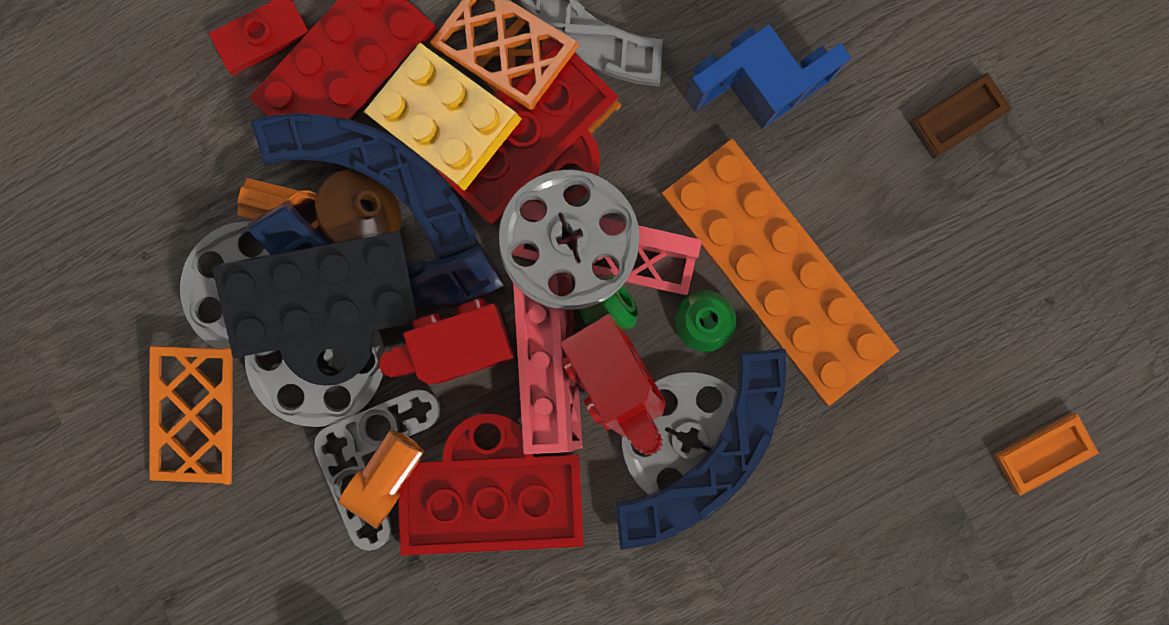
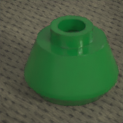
(702, 306)
(620, 307)

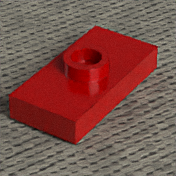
(259, 35)

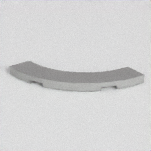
(601, 44)

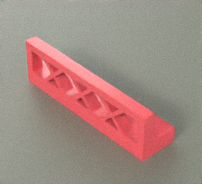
(650, 240)
(546, 392)

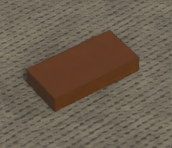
(960, 115)

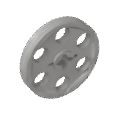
(578, 220)
(197, 287)
(314, 409)
(686, 415)

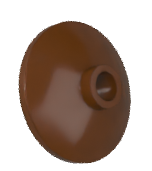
(341, 212)

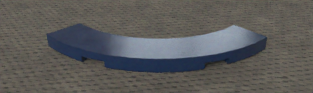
(375, 155)
(432, 282)
(723, 467)

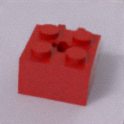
(451, 346)
(617, 383)

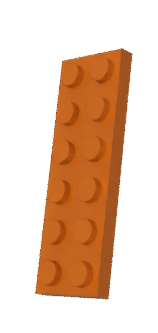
(779, 272)

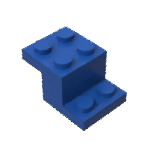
(764, 75)

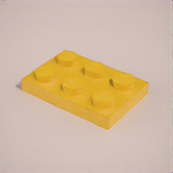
(442, 116)

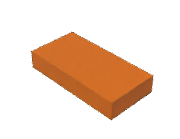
(1046, 454)

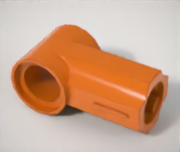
(260, 197)
(376, 487)

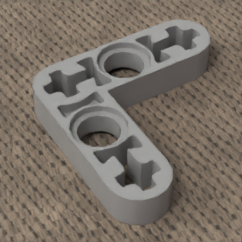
(360, 445)

